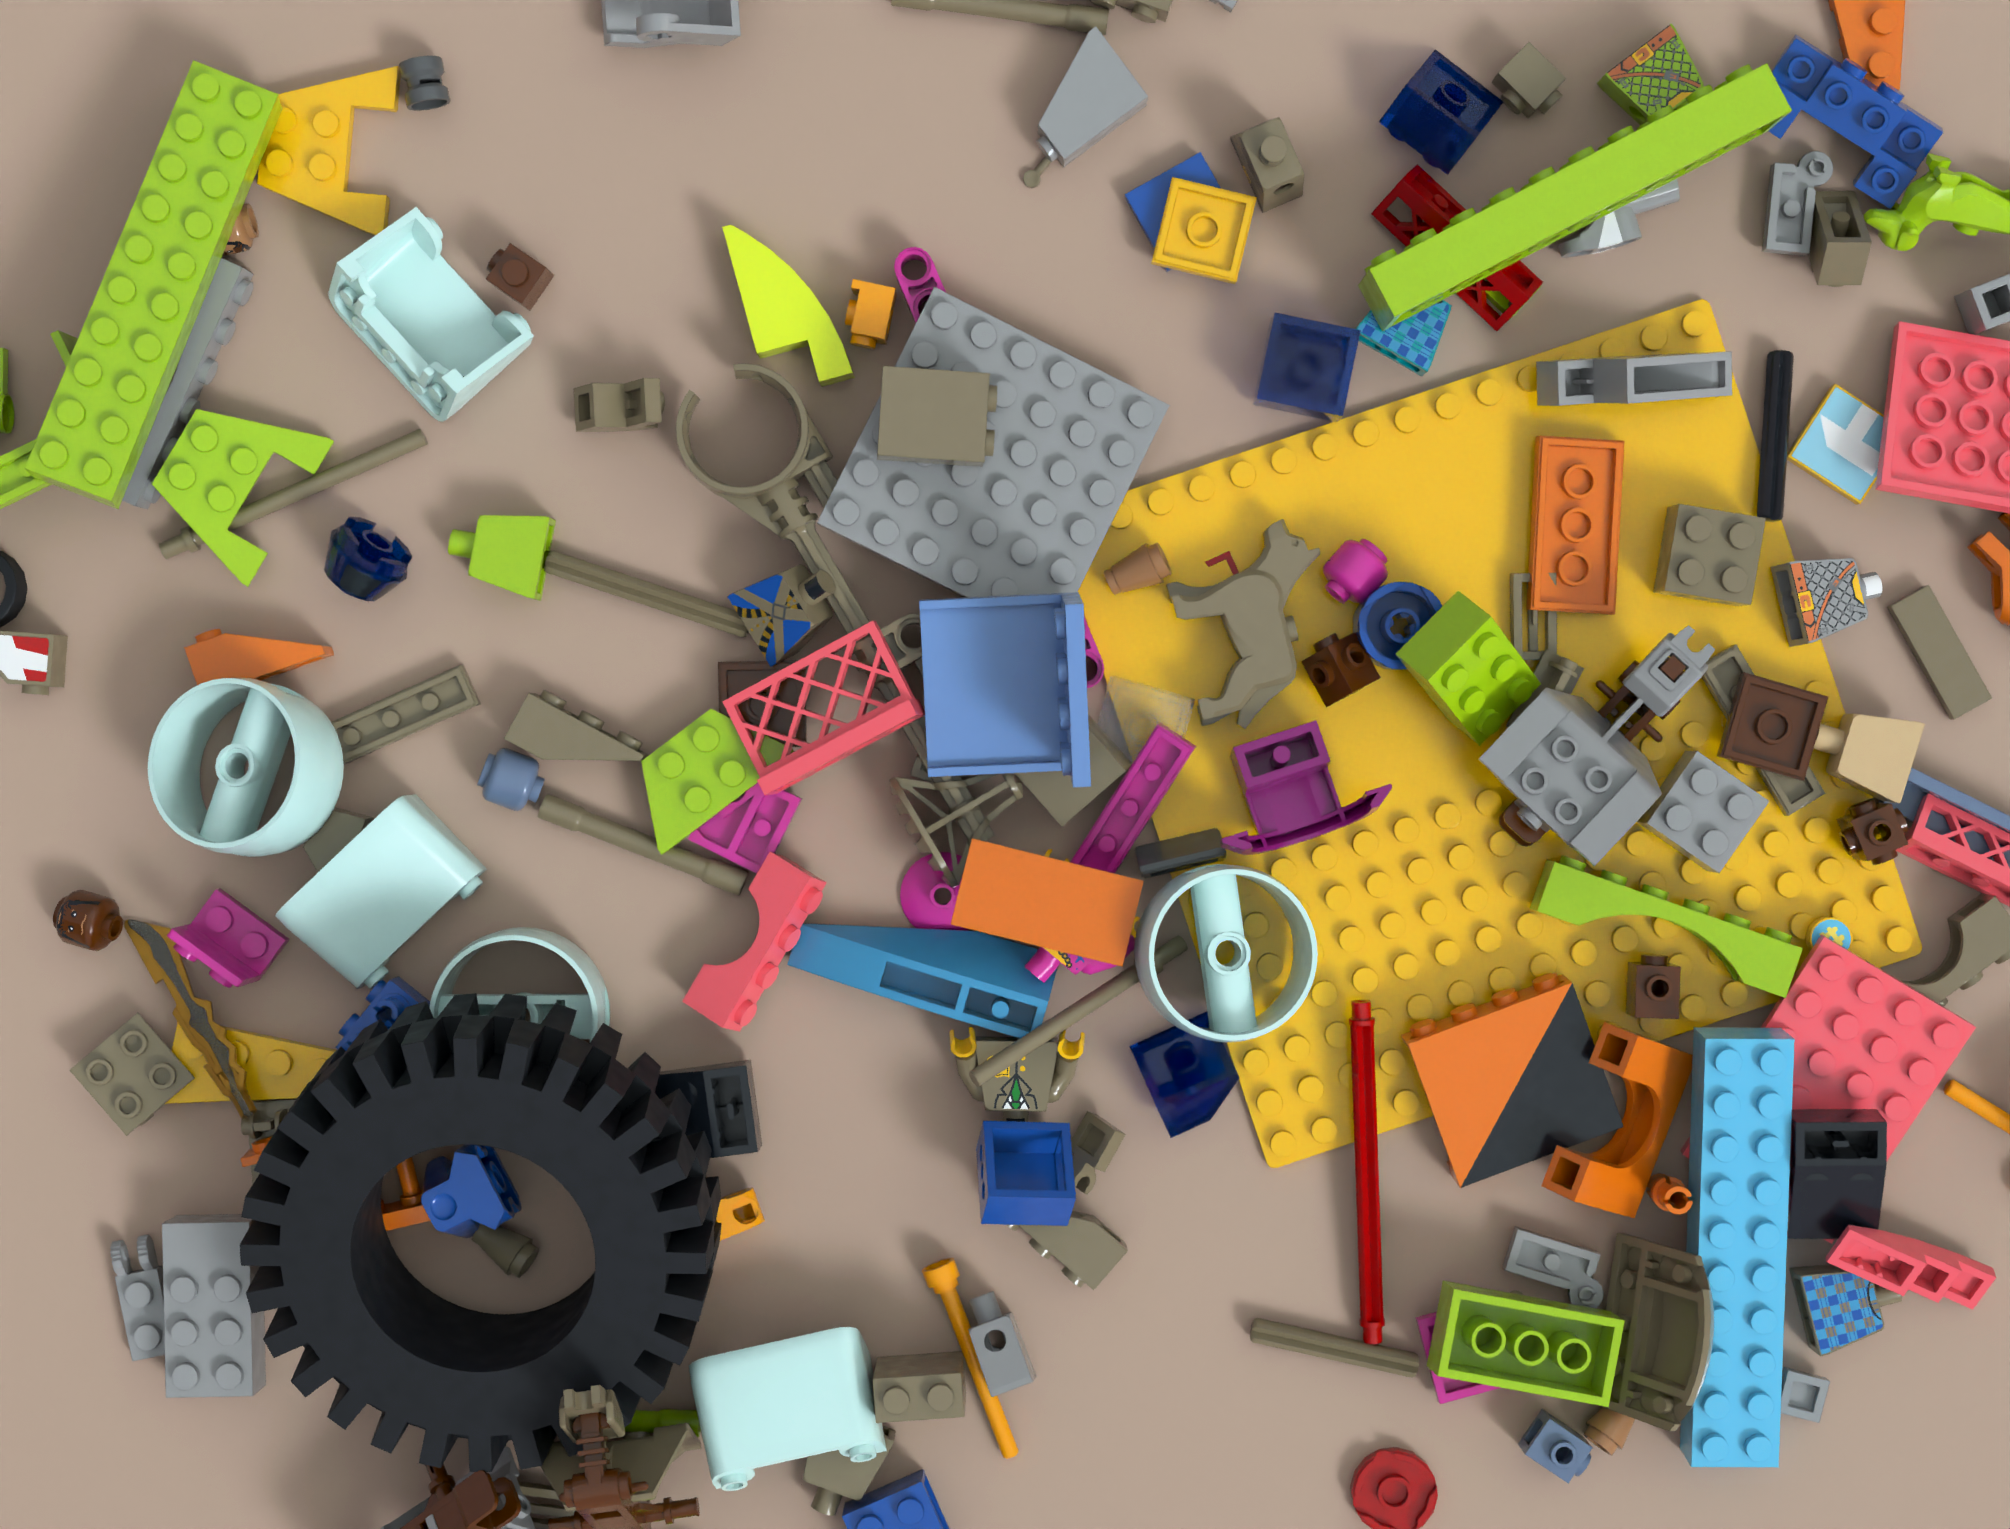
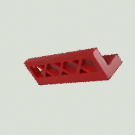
(1436, 208)

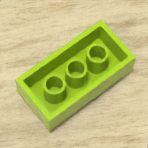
(1525, 1343)

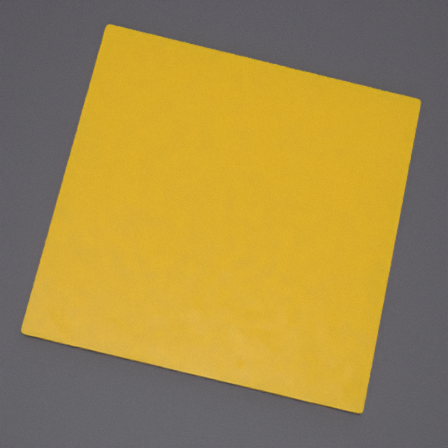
(1429, 890)

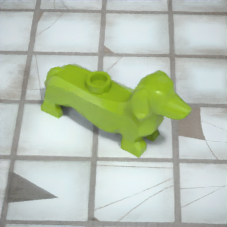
(1942, 197)

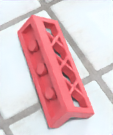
(1956, 857)

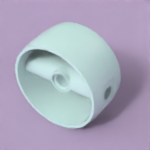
(240, 798)
(1227, 985)
(591, 1007)

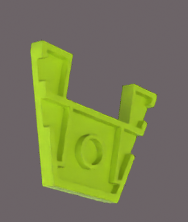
(217, 469)

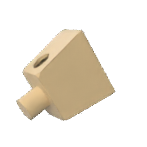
(1871, 753)

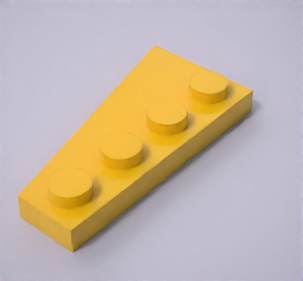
(273, 1066)

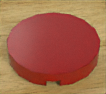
(1393, 1490)

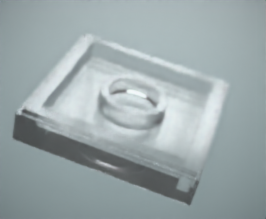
(1135, 709)

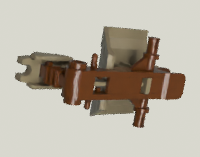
(613, 1480)

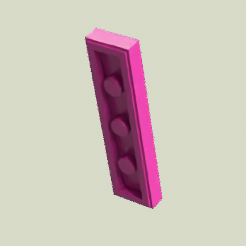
(1134, 800)

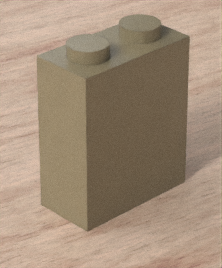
(935, 416)
(1059, 795)
(919, 1387)

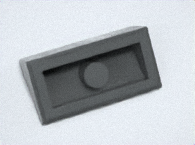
(1180, 853)

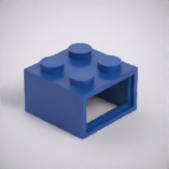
(1025, 1173)
(898, 1505)

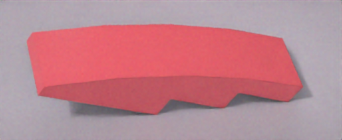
(1911, 1265)

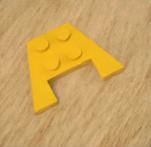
(313, 144)

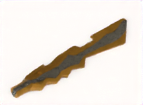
(192, 1013)

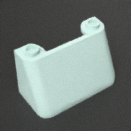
(424, 316)
(381, 890)
(786, 1404)

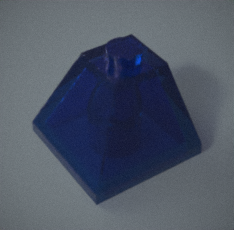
(1185, 1075)

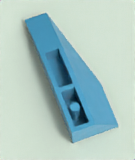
(936, 970)

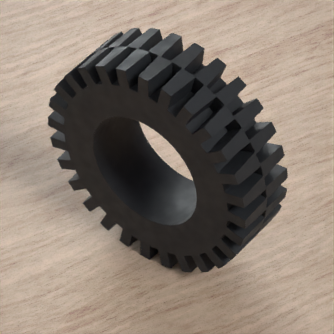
(397, 1341)

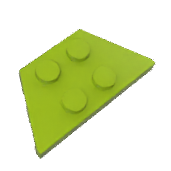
(699, 776)

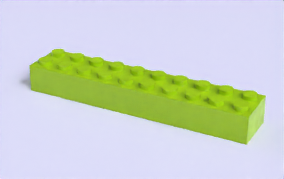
(1573, 197)
(154, 285)

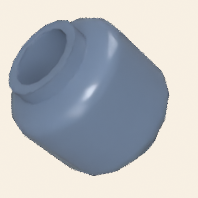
(510, 779)

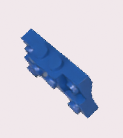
(1858, 111)

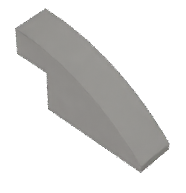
(1634, 378)

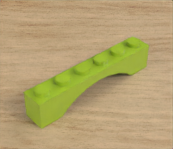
(1749, 956)

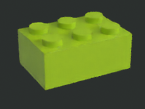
(1468, 668)

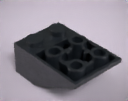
(720, 1103)
(1835, 1171)

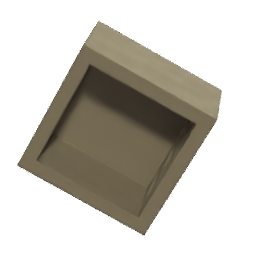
(1709, 555)

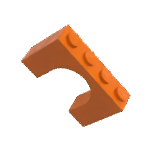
(1621, 1170)

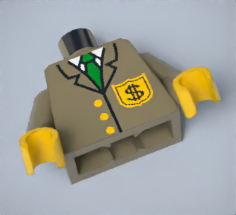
(1026, 1084)

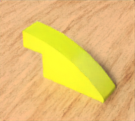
(784, 309)

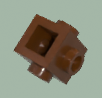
(1339, 668)
(1858, 830)

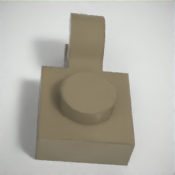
(1093, 1149)

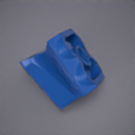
(468, 1191)

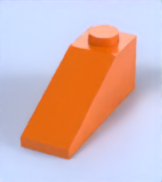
(248, 657)

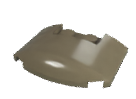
(1664, 1333)

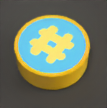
(1832, 928)

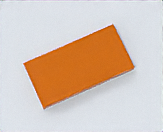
(1575, 524)
(1047, 902)

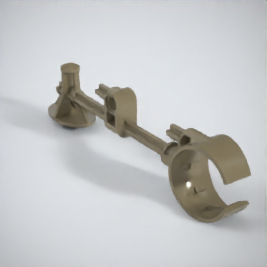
(785, 513)

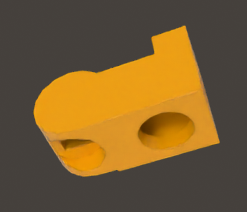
(739, 1212)

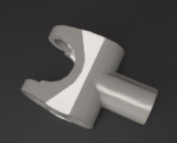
(1619, 226)

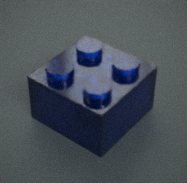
(1306, 367)

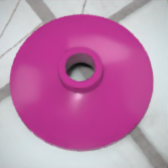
(918, 895)

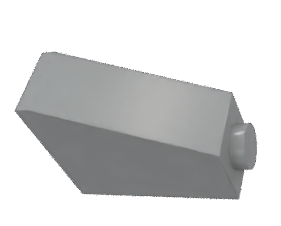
(1089, 102)

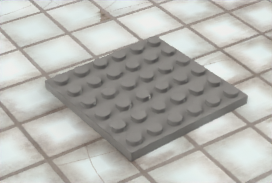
(1038, 504)

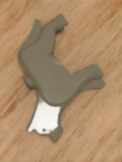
(1255, 623)

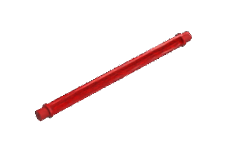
(1366, 1171)

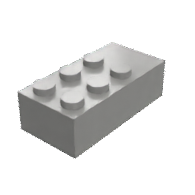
(208, 1325)

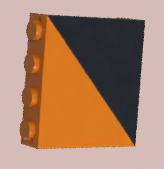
(1512, 1078)

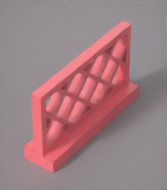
(839, 743)

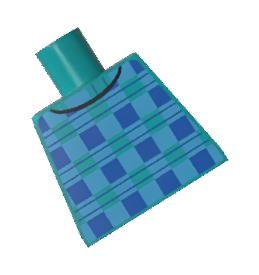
(1410, 341)

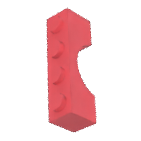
(784, 900)

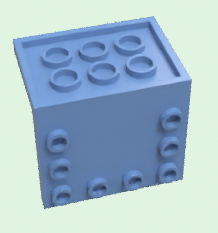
(1006, 685)

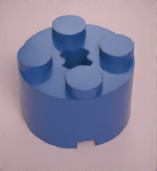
(1374, 619)

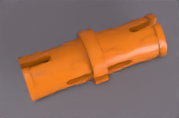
(1669, 1193)

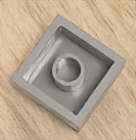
(1703, 811)

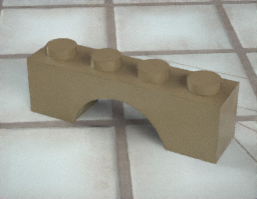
(1976, 940)

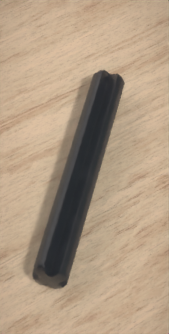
(1775, 435)

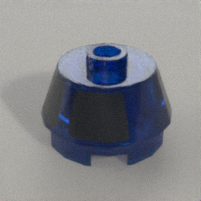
(365, 561)

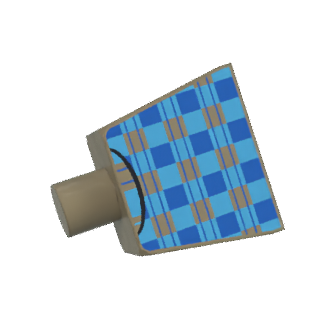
(1838, 1306)

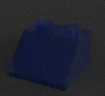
(1440, 112)

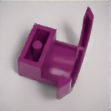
(1291, 791)

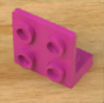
(229, 941)

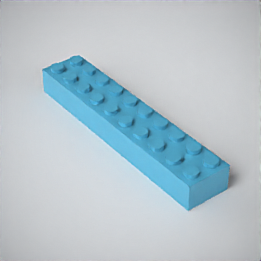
(1741, 1234)

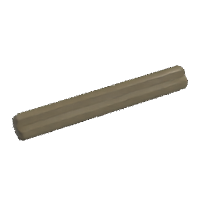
(1334, 1347)

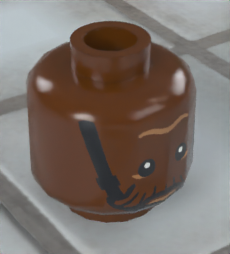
(87, 920)

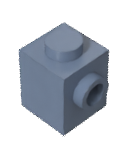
(1556, 1447)

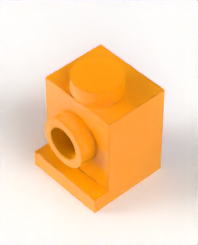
(870, 313)

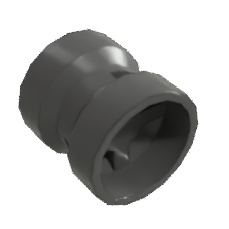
(424, 83)

